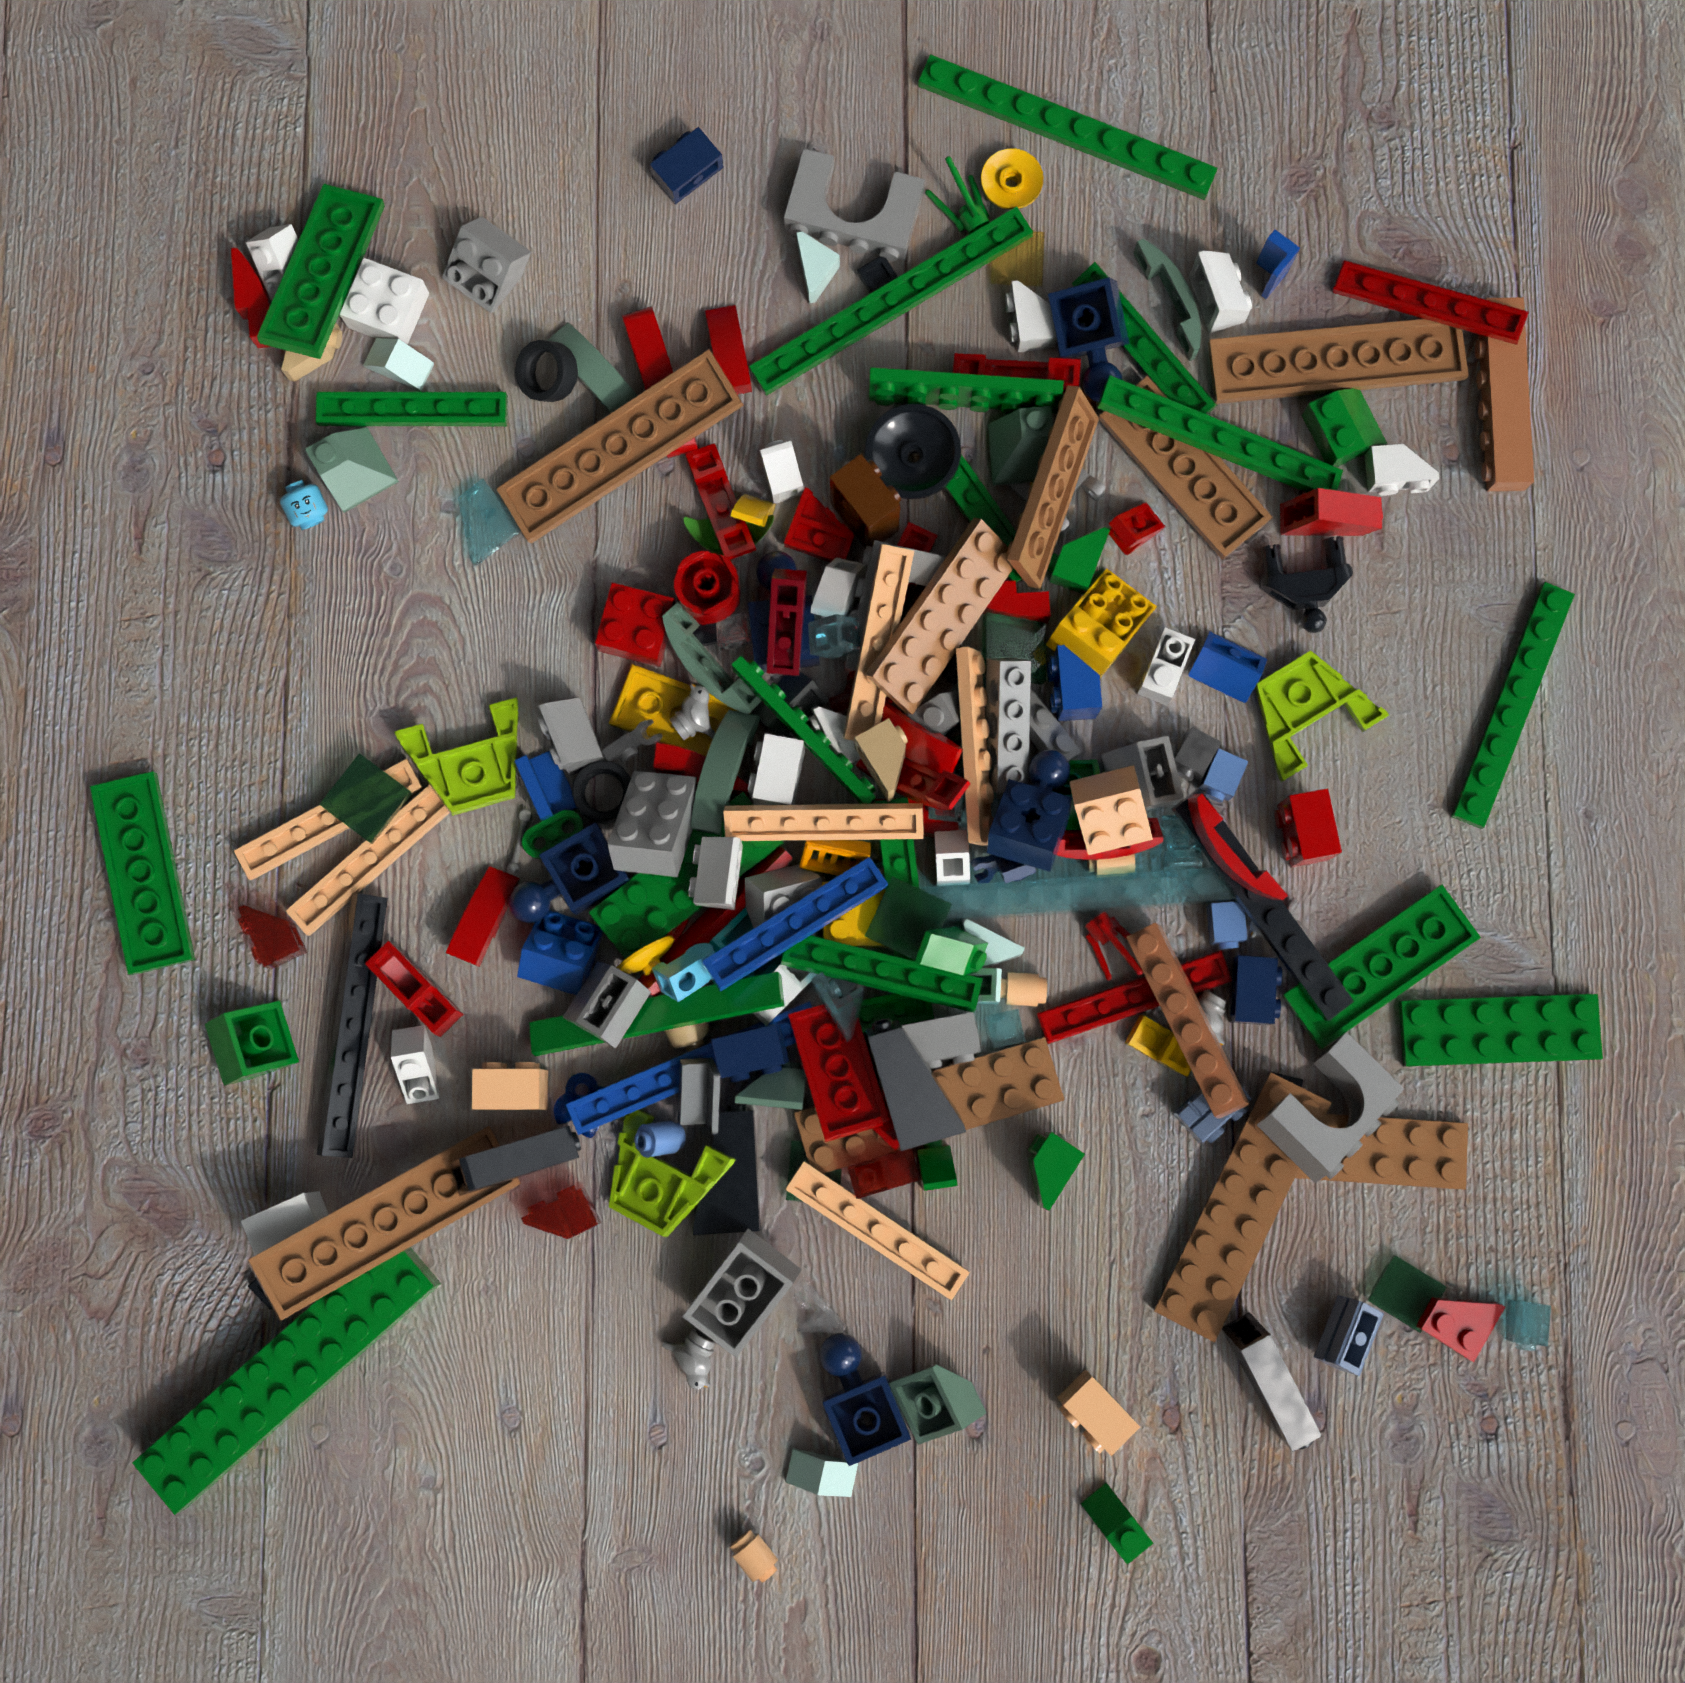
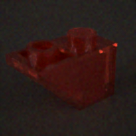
(273, 938)
(883, 1173)
(565, 1217)

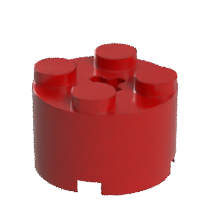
(717, 572)

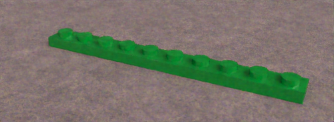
(1067, 127)
(891, 301)

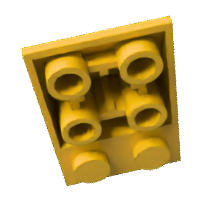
(1102, 622)

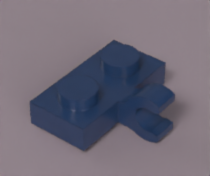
(1008, 869)

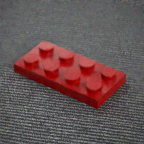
(838, 1075)

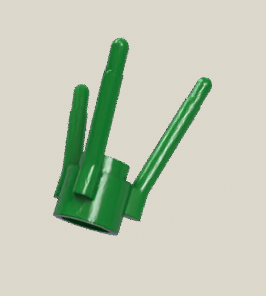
(973, 213)

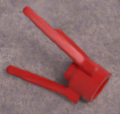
(1104, 930)

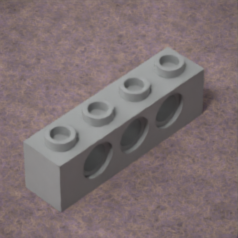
(1008, 720)

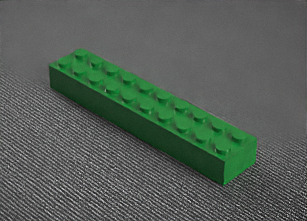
(282, 1379)

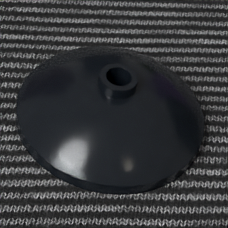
(914, 431)

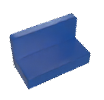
(1276, 259)
(1228, 667)
(546, 785)

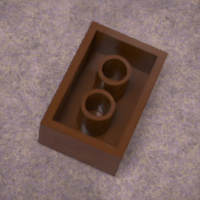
(865, 501)

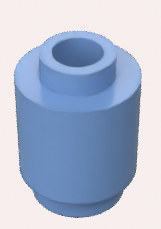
(659, 1138)

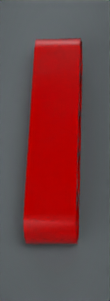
(651, 356)

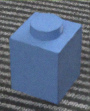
(1223, 776)
(1226, 925)

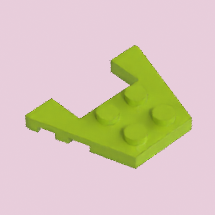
(1300, 697)
(472, 773)
(654, 1190)

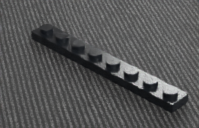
(1277, 927)
(351, 1027)

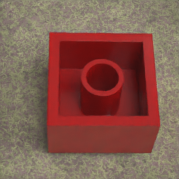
(634, 625)
(1308, 828)

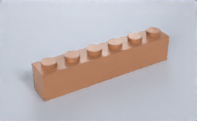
(1505, 410)
(1187, 1021)

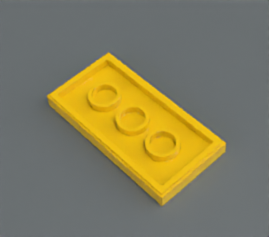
(657, 698)

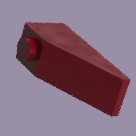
(786, 621)

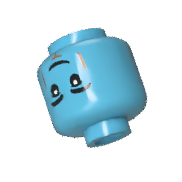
(303, 505)

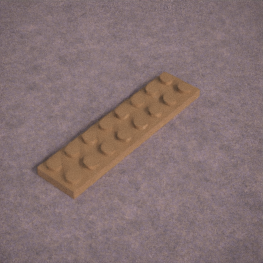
(1336, 360)
(620, 446)
(980, 1090)
(1234, 1219)
(371, 1229)

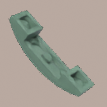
(1154, 263)
(595, 370)
(702, 665)
(721, 770)

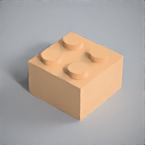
(1110, 810)
(510, 1089)
(1093, 1407)

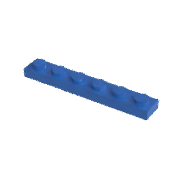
(794, 924)

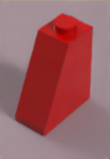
(1331, 514)

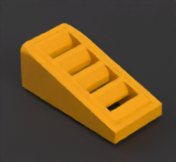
(848, 848)

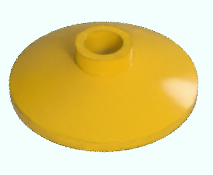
(1015, 166)
(646, 957)

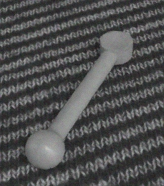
(525, 816)

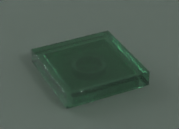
(1015, 638)
(365, 798)
(906, 916)

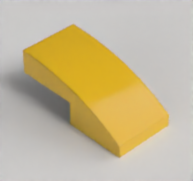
(753, 510)
(1158, 1045)

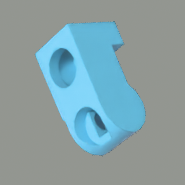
(685, 973)

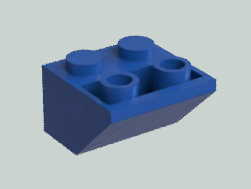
(1075, 688)
(560, 952)

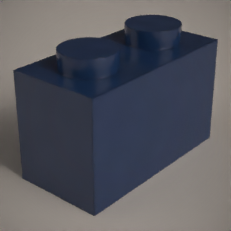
(686, 165)
(1255, 990)
(750, 1051)

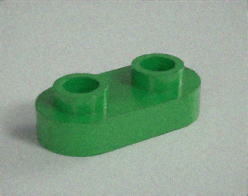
(551, 831)

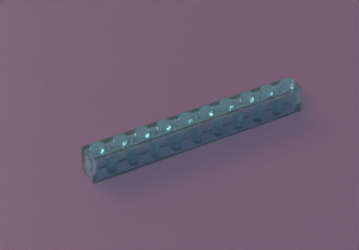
(1083, 894)

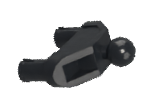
(1308, 588)

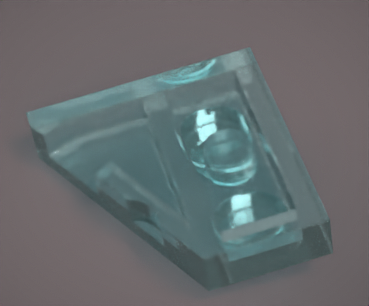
(485, 521)

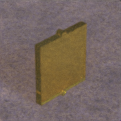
(1021, 263)

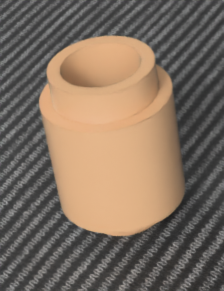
(1112, 866)
(1023, 989)
(754, 1556)

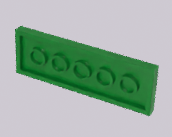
(321, 271)
(962, 390)
(142, 873)
(657, 904)
(1389, 963)
(1500, 1030)

